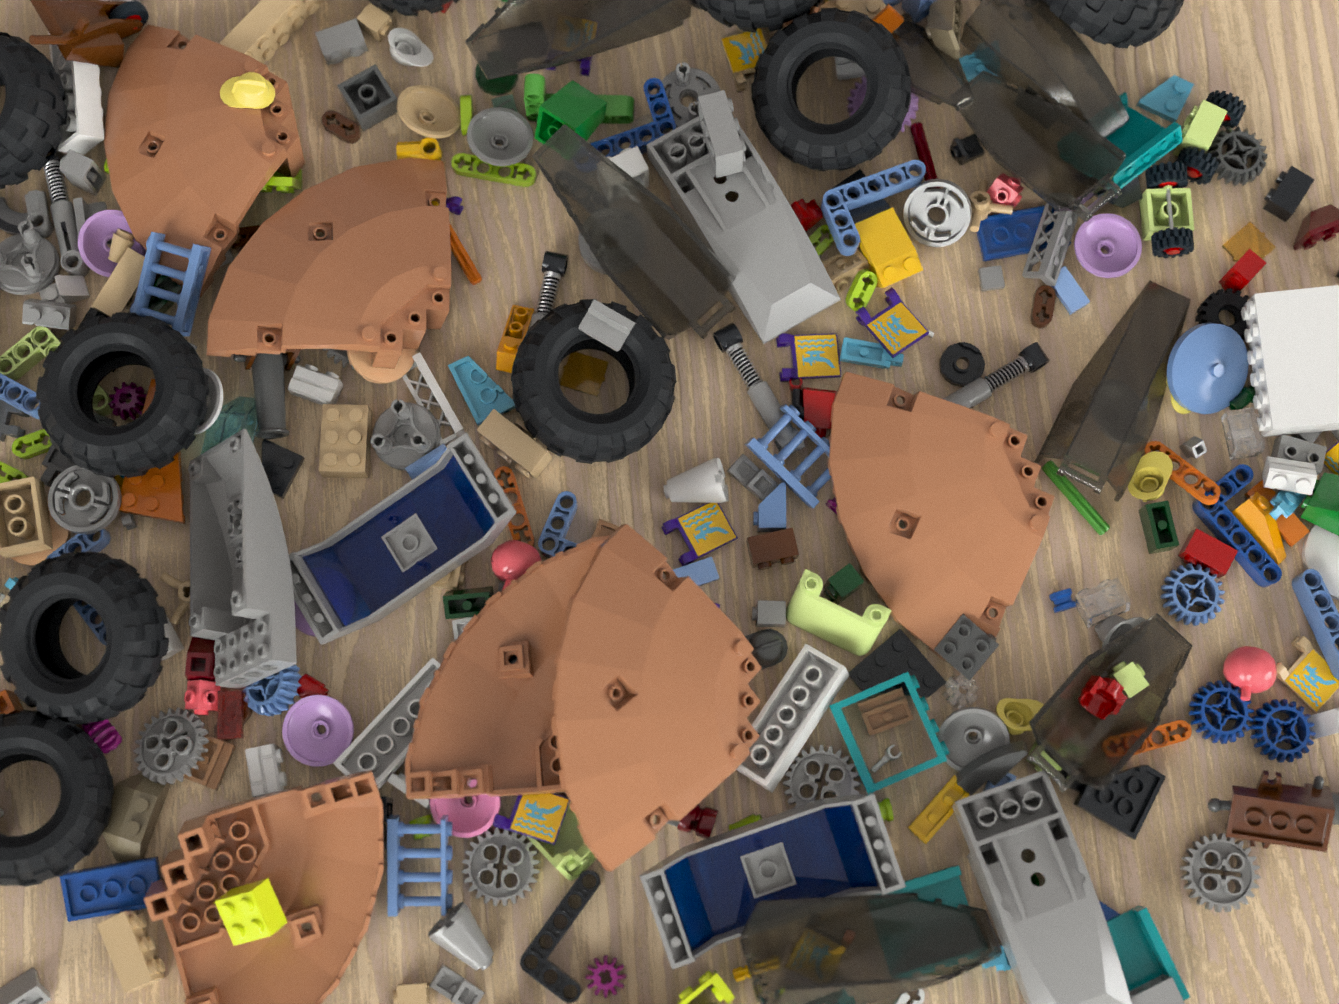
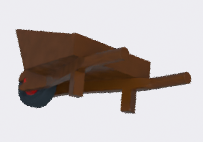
(89, 28)

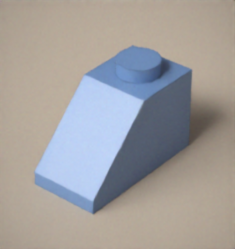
(772, 511)

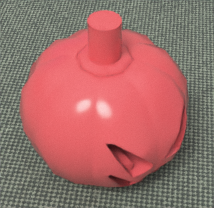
(512, 560)
(1250, 670)

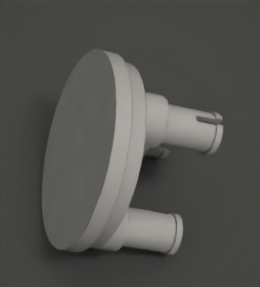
(27, 262)
(405, 434)

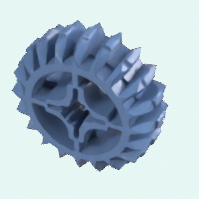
(1181, 610)
(274, 692)

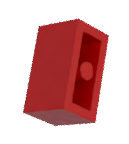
(1242, 271)
(1208, 552)

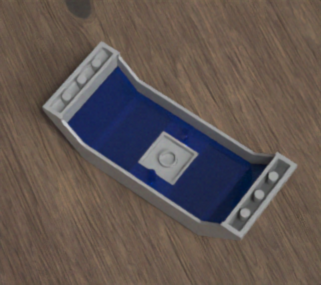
(401, 544)
(803, 853)

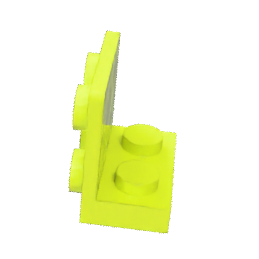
(719, 989)

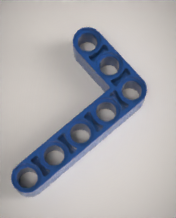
(654, 129)
(1234, 527)

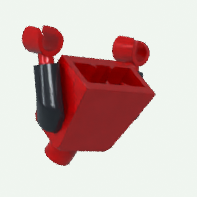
(813, 405)

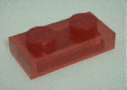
(230, 715)

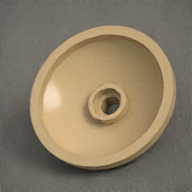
(429, 111)

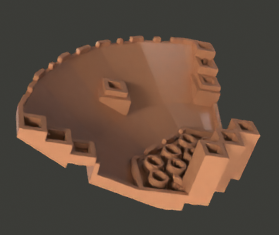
(207, 154)
(358, 288)
(957, 489)
(676, 705)
(491, 714)
(322, 868)

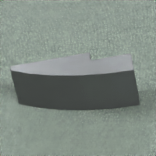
(991, 766)

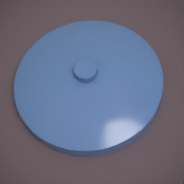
(1207, 368)

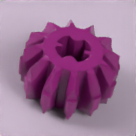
(119, 404)
(103, 735)
(597, 978)

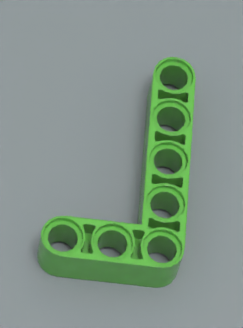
(618, 111)

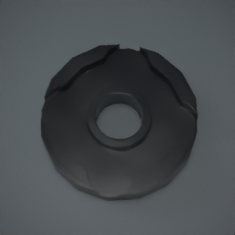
(958, 376)

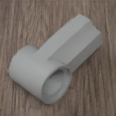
(38, 212)

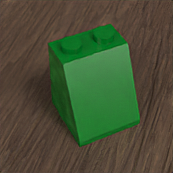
(573, 107)
(1323, 504)

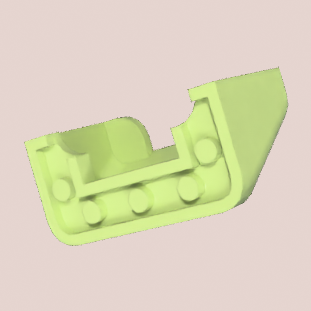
(832, 621)
(569, 853)

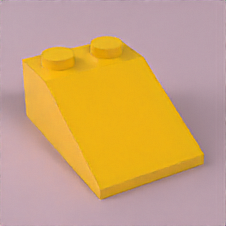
(887, 248)

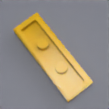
(937, 811)

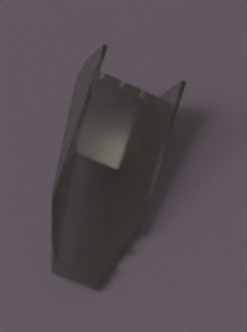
(555, 32)
(898, 947)

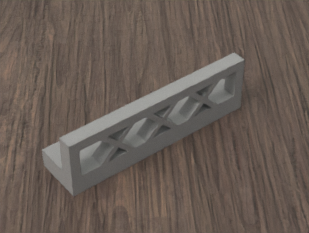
(1057, 246)

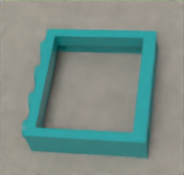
(930, 726)

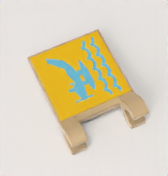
(742, 54)
(1308, 676)

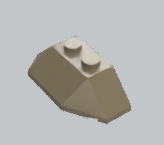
(945, 26)
(134, 816)

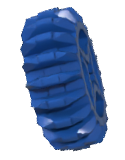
(1295, 718)
(1218, 721)

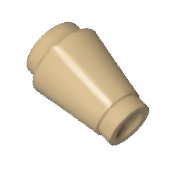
(120, 242)

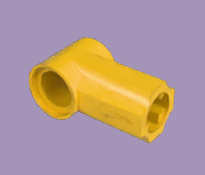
(418, 149)

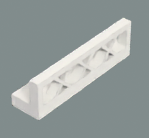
(437, 393)

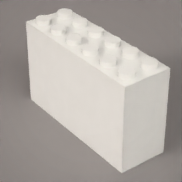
(1294, 359)

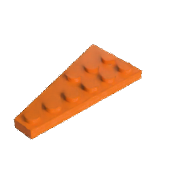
(159, 490)

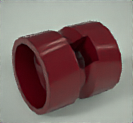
(699, 820)

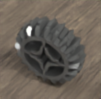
(1239, 148)

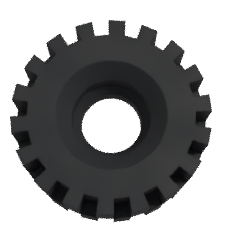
(1220, 301)

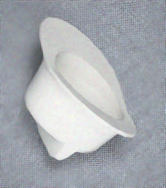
(408, 48)

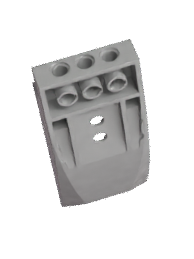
(755, 236)
(239, 565)
(1049, 931)

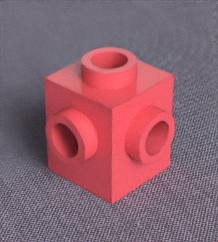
(1005, 190)
(201, 697)

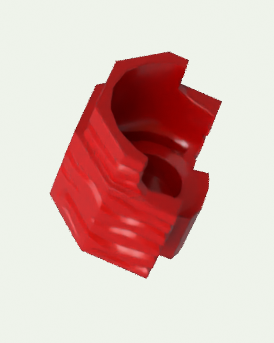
(807, 213)
(1102, 697)

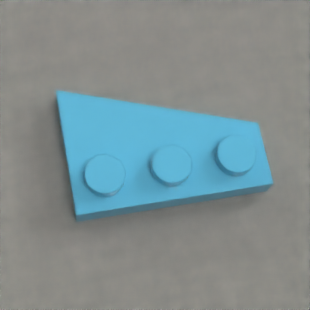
(479, 390)

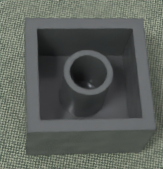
(369, 97)

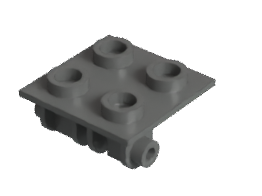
(966, 647)

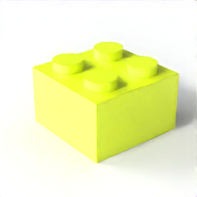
(251, 912)

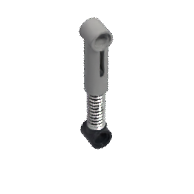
(63, 217)
(553, 267)
(730, 341)
(1029, 359)

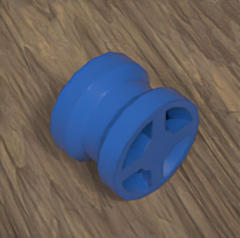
(1062, 600)

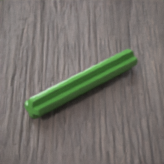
(1076, 498)

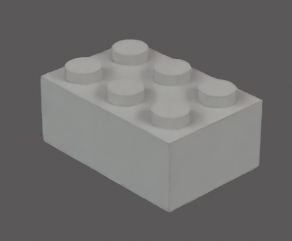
(721, 133)

